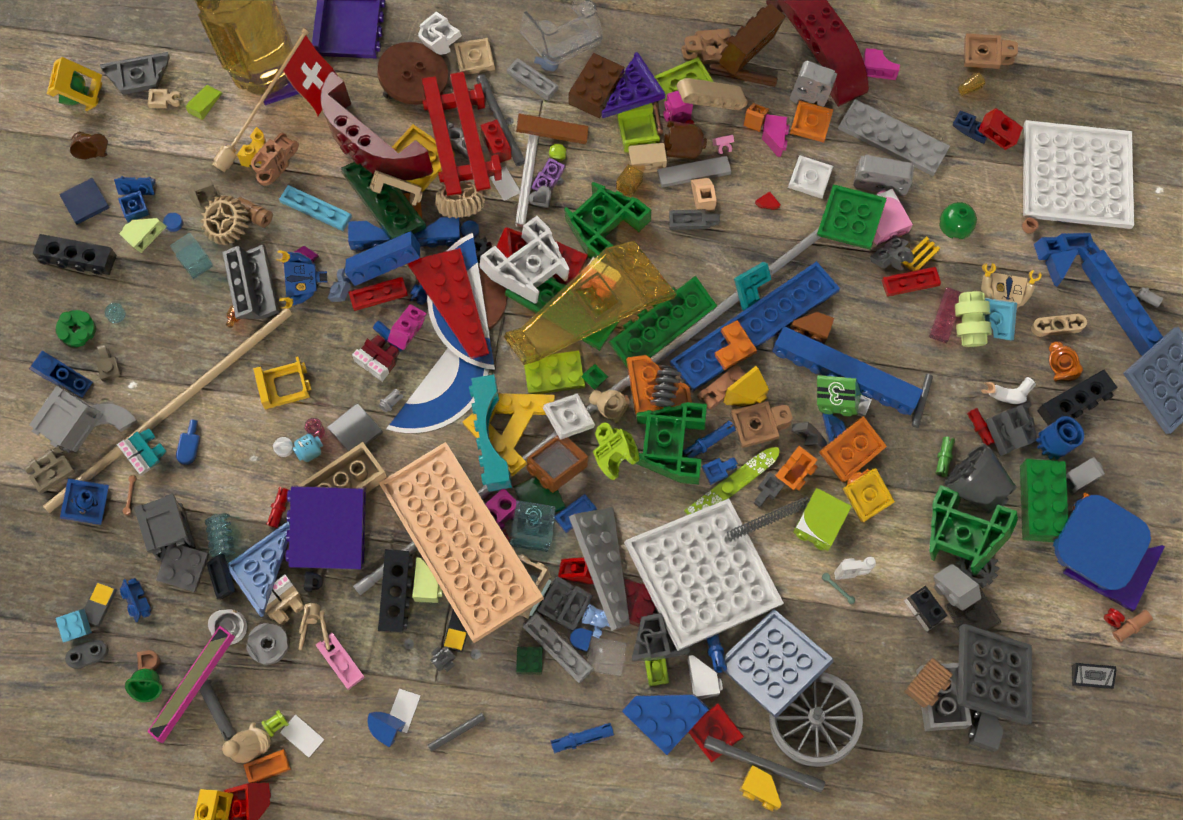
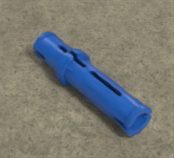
(701, 445)
(581, 738)

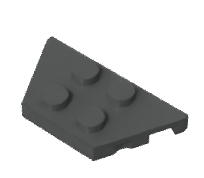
(137, 73)

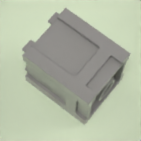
(65, 420)

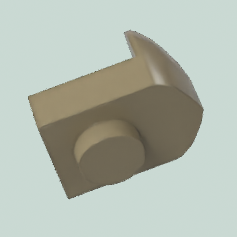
(200, 191)

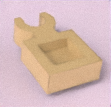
(161, 98)

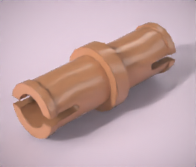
(1132, 626)

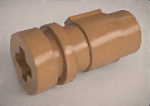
(258, 215)

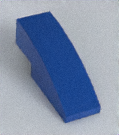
(1064, 242)

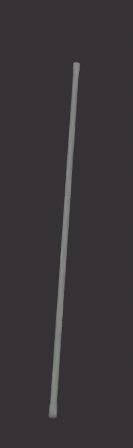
(369, 580)

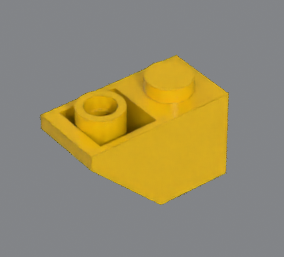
(761, 787)

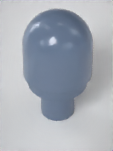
(538, 60)

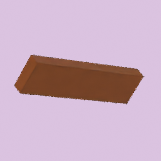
(552, 128)

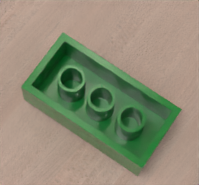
(1043, 499)

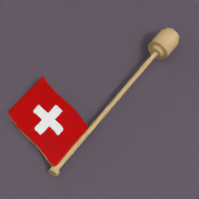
(305, 72)

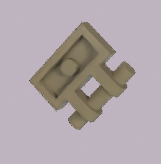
(51, 474)

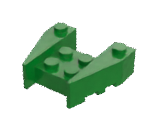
(601, 215)
(666, 439)
(966, 534)

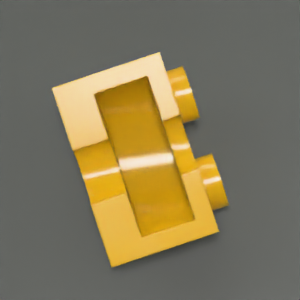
(248, 152)

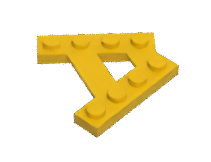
(523, 408)

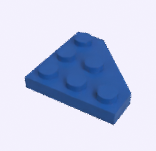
(665, 717)

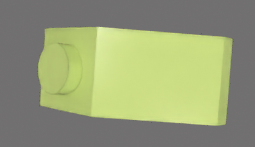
(142, 232)
(425, 585)

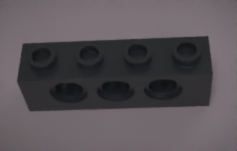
(47, 245)
(1100, 383)
(393, 559)

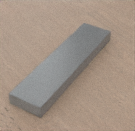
(696, 170)
(558, 648)

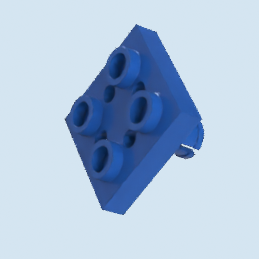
(85, 495)

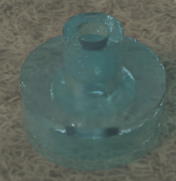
(115, 313)

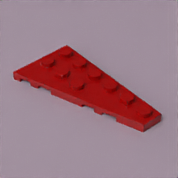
(450, 291)

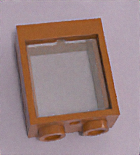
(557, 463)

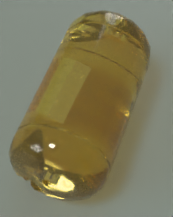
(248, 41)

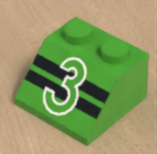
(838, 395)

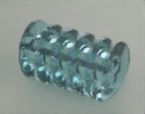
(218, 536)

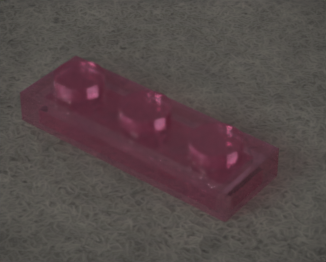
(945, 316)

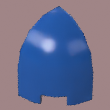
(384, 727)

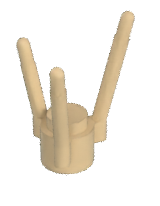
(310, 616)

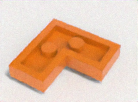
(739, 346)

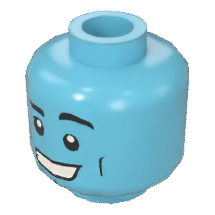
(307, 447)

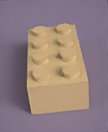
(351, 470)

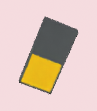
(99, 603)

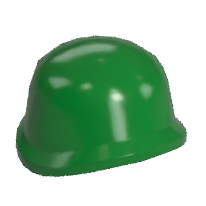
(144, 685)

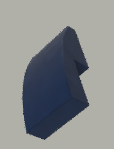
(967, 124)

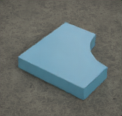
(1002, 318)

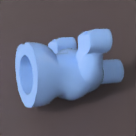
(595, 617)

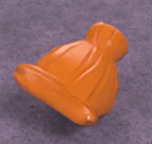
(1064, 362)

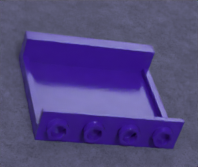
(348, 28)
(326, 527)

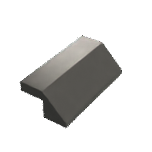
(250, 283)

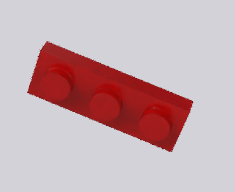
(911, 281)
(378, 293)

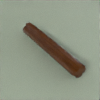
(744, 75)

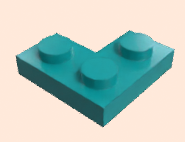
(749, 282)

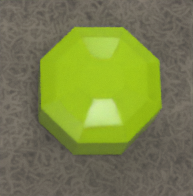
(557, 152)

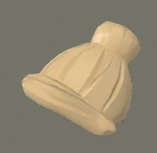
(610, 403)
(247, 745)

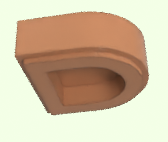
(148, 660)

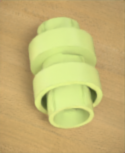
(972, 310)

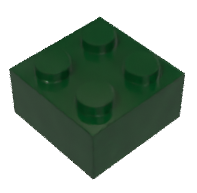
(529, 660)

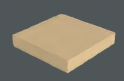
(474, 56)

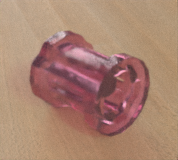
(317, 424)

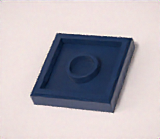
(84, 201)

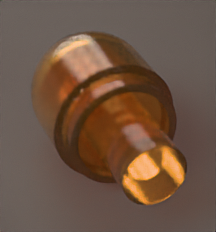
(231, 317)

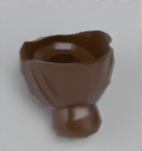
(88, 146)

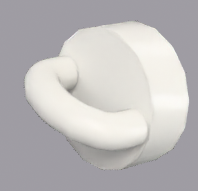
(283, 447)

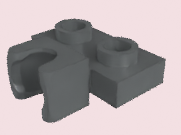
(893, 253)

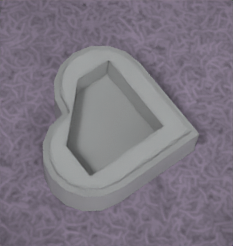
(541, 197)

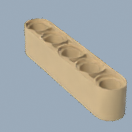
(711, 94)

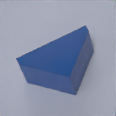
(1059, 264)

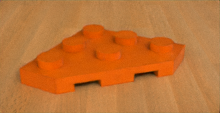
(642, 380)

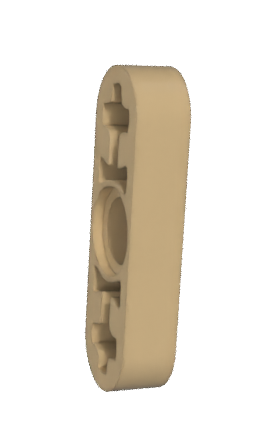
(1064, 319)

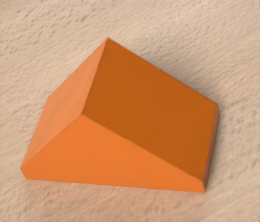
(755, 117)

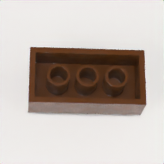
(751, 38)

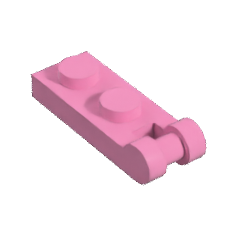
(341, 662)

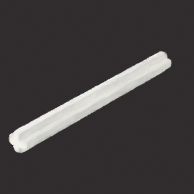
(526, 180)

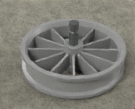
(816, 720)

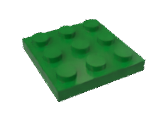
(852, 217)

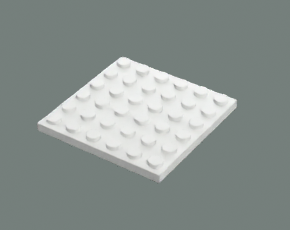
(1078, 174)
(701, 576)

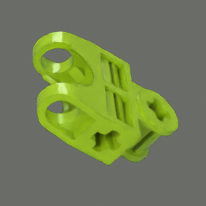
(613, 449)

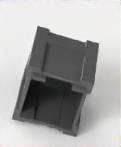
(163, 524)

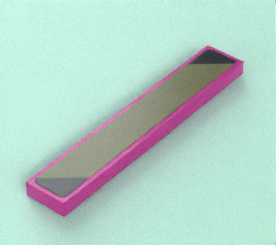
(191, 684)

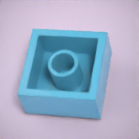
(73, 625)

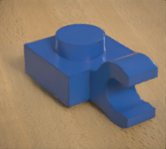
(717, 470)

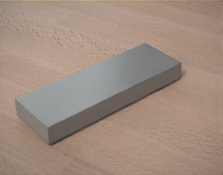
(532, 79)

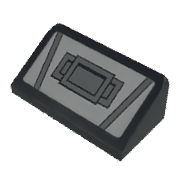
(1093, 675)

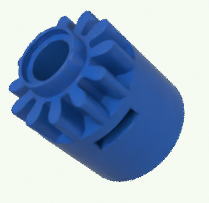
(1060, 437)

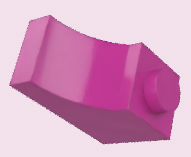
(879, 66)

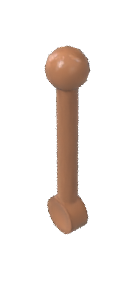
(656, 107)
(127, 511)

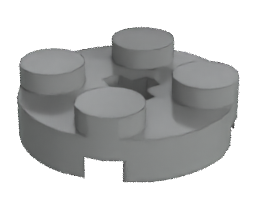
(256, 641)

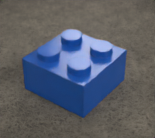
(133, 206)

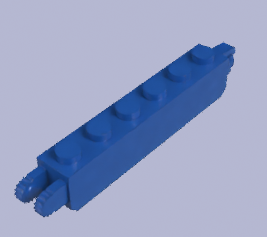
(1119, 298)

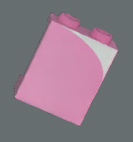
(893, 220)

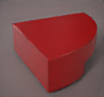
(768, 201)

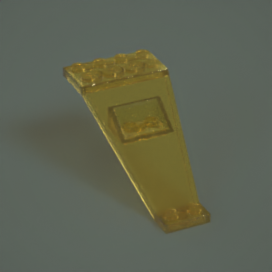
(604, 292)

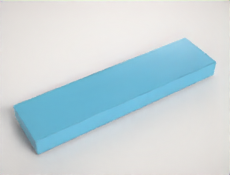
(315, 208)

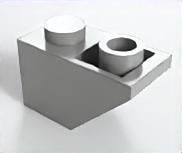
(1084, 475)

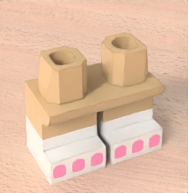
(289, 597)

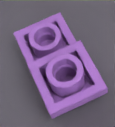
(550, 175)

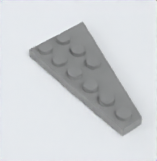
(600, 549)

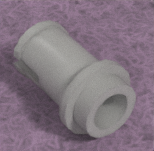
(1150, 297)
(387, 403)

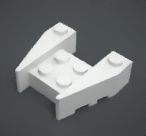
(529, 265)

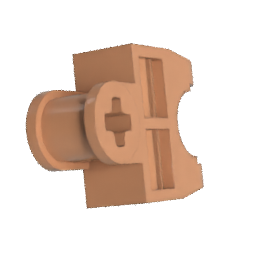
(274, 158)

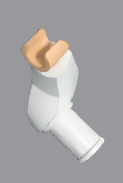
(1012, 396)

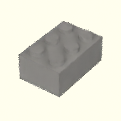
(946, 712)

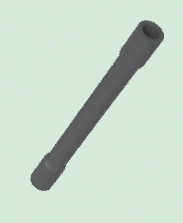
(515, 150)
(804, 779)

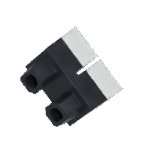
(930, 610)

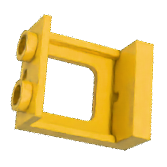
(61, 80)
(267, 388)

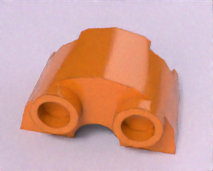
(797, 468)

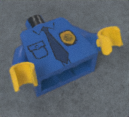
(300, 278)

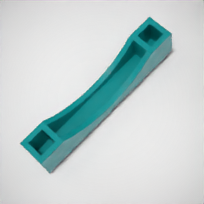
(486, 396)

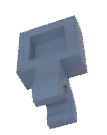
(339, 289)

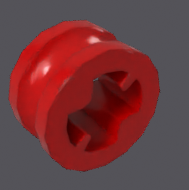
(1114, 618)

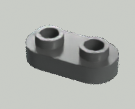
(85, 654)

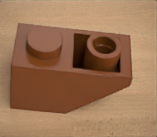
(814, 326)

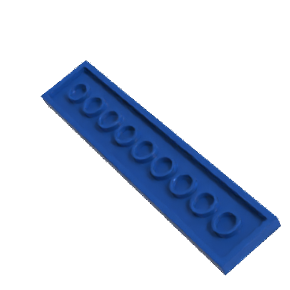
(759, 322)

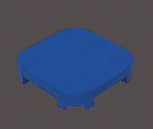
(1102, 542)

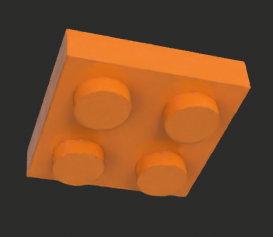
(811, 121)

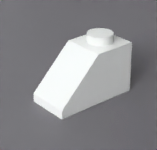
(703, 679)

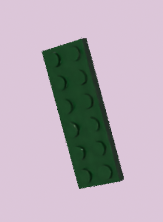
(388, 207)

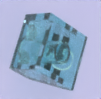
(532, 526)

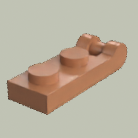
(719, 387)

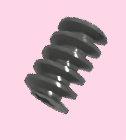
(665, 386)

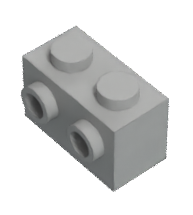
(957, 587)

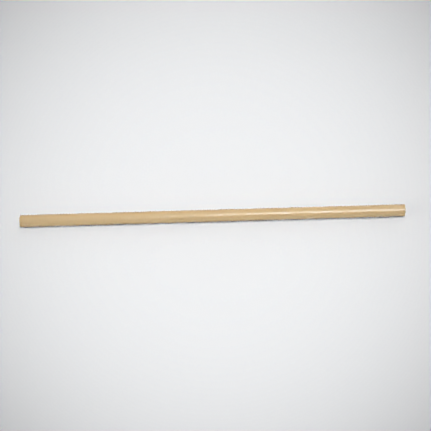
(178, 401)

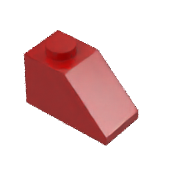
(575, 570)

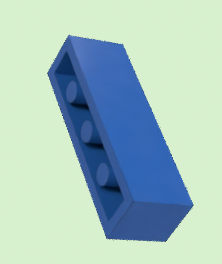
(382, 258)

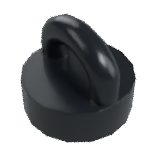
(309, 576)

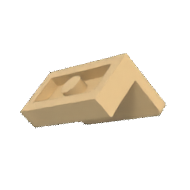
(648, 157)

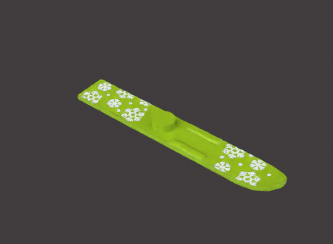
(737, 480)

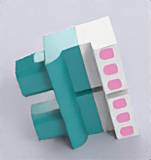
(139, 453)

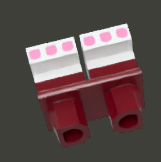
(375, 359)

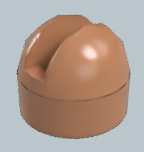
(1030, 225)

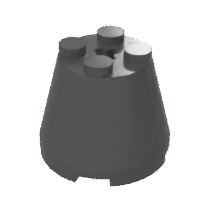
(981, 479)

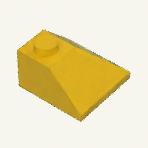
(747, 390)

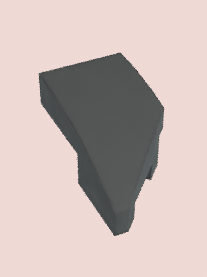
(810, 434)

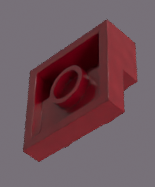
(638, 601)

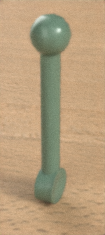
(826, 577)

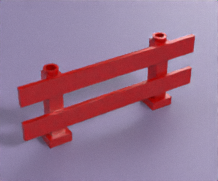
(463, 101)

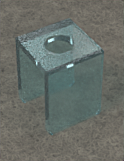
(191, 255)

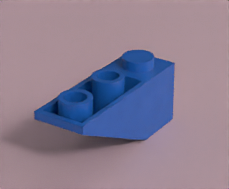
(60, 374)

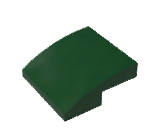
(534, 492)

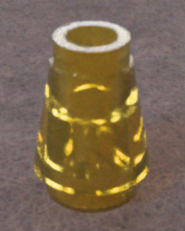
(972, 84)

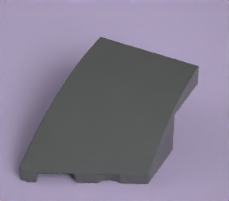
(1012, 428)
(654, 641)

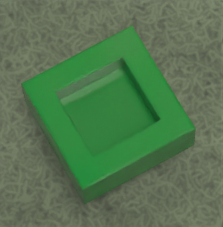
(594, 376)

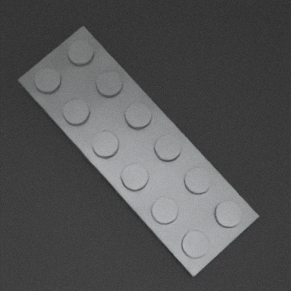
(893, 137)

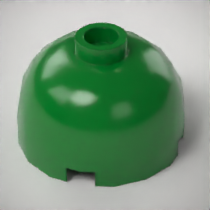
(78, 84)
(958, 220)

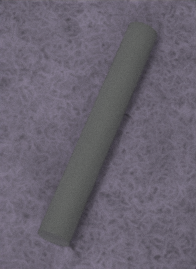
(922, 401)
(456, 732)

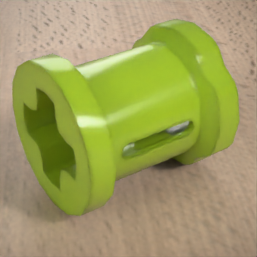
(275, 723)

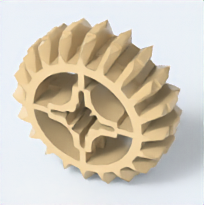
(460, 204)
(229, 226)

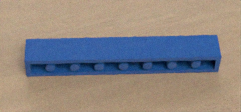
(830, 362)

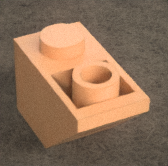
(704, 194)

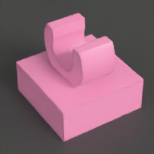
(723, 141)

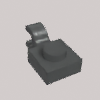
(770, 488)

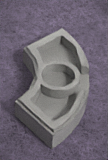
(115, 416)

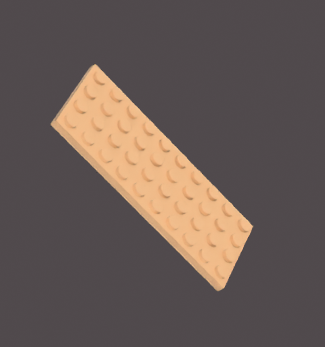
(461, 542)

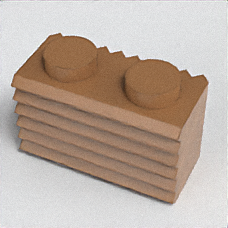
(928, 683)

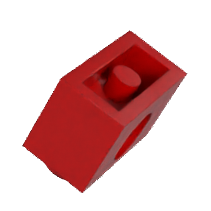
(1000, 129)
(496, 140)

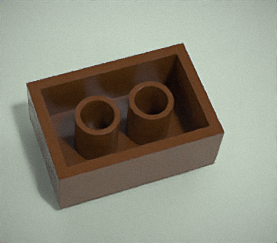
(595, 85)

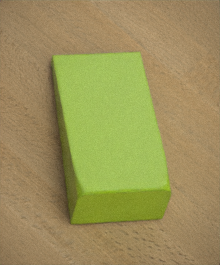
(203, 102)
(656, 672)

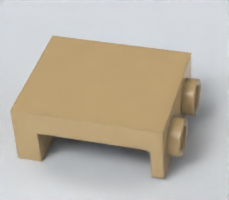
(380, 178)

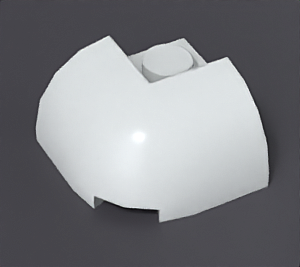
(438, 33)

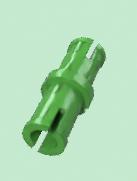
(945, 456)

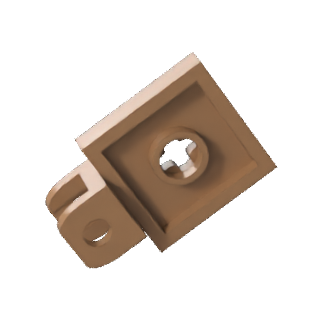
(702, 45)
(995, 50)
(769, 419)

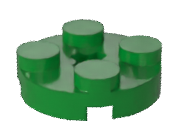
(68, 321)

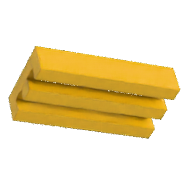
(930, 245)

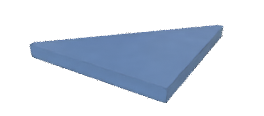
(259, 566)

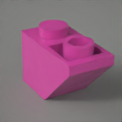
(774, 133)

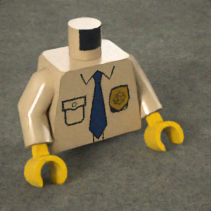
(1007, 287)

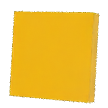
(868, 495)

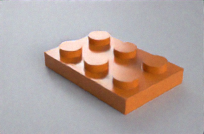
(852, 449)

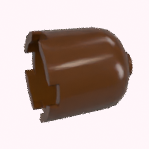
(684, 140)

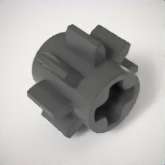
(442, 658)

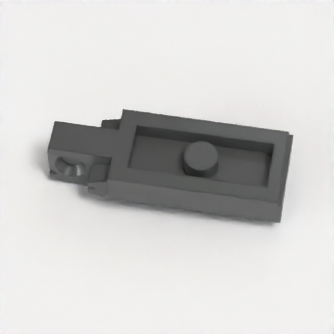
(692, 219)

